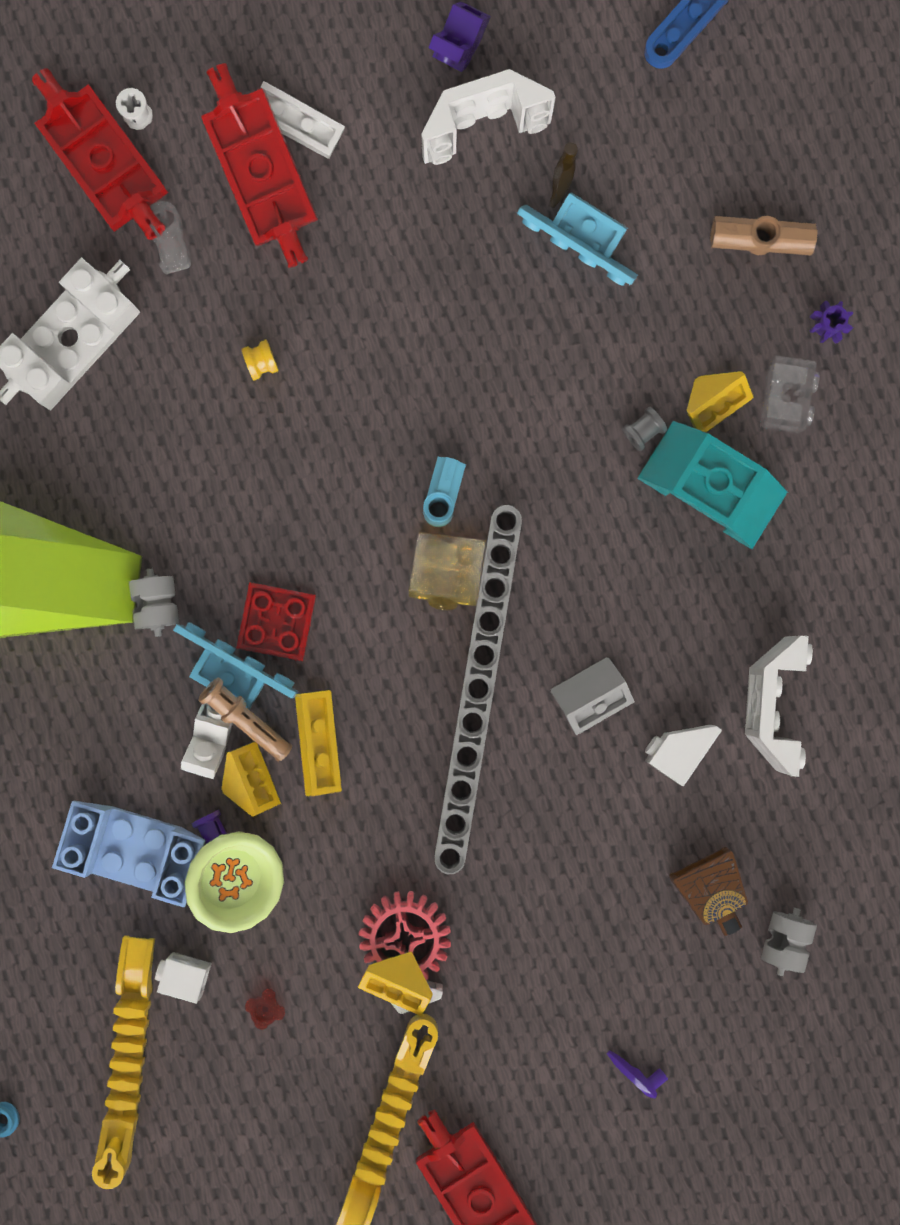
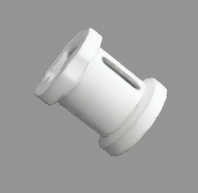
(125, 102)

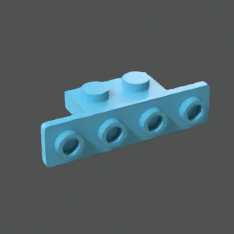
(585, 231)
(238, 675)

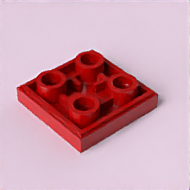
(276, 621)

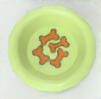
(234, 882)

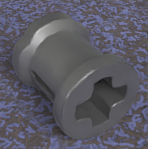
(644, 428)

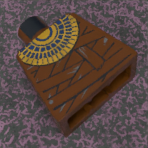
(713, 889)

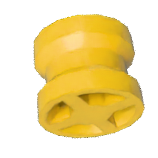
(259, 359)

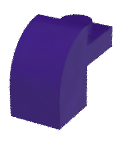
(459, 36)

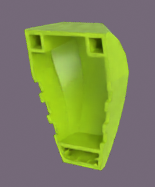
(60, 577)

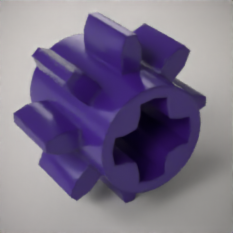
(822, 322)

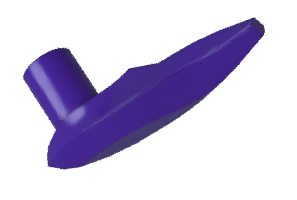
(644, 1084)

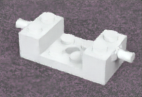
(88, 305)

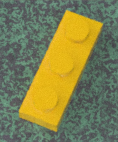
(318, 743)

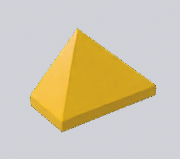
(716, 398)
(248, 780)
(398, 982)

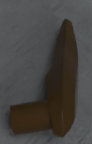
(563, 173)

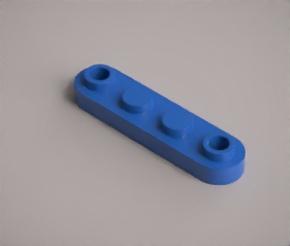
(680, 30)

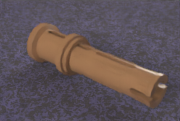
(234, 711)

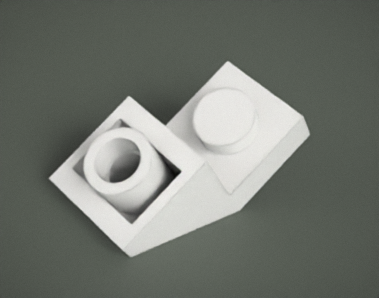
(207, 743)

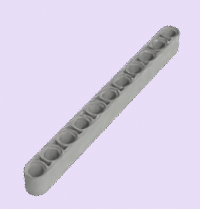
(476, 739)

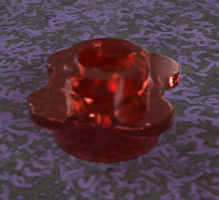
(260, 1018)

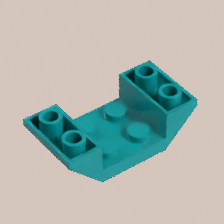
(714, 481)

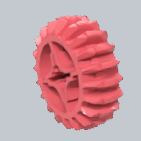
(420, 934)

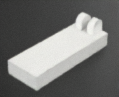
(303, 122)

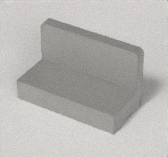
(592, 695)

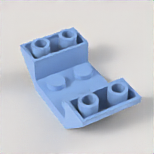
(127, 849)

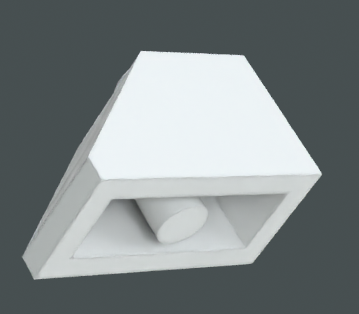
(681, 751)

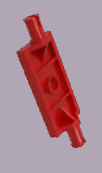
(99, 156)
(258, 166)
(469, 1177)

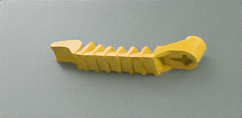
(389, 1119)
(120, 1122)

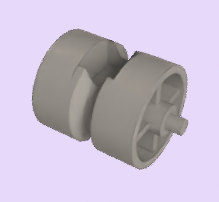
(154, 602)
(788, 941)

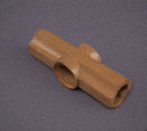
(784, 236)

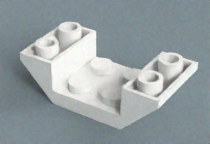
(490, 97)
(764, 686)

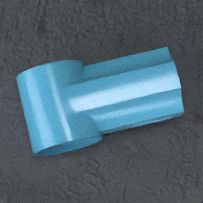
(444, 489)

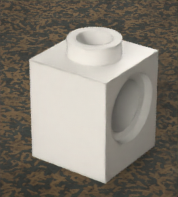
(182, 977)

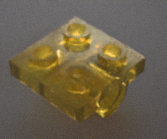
(447, 570)

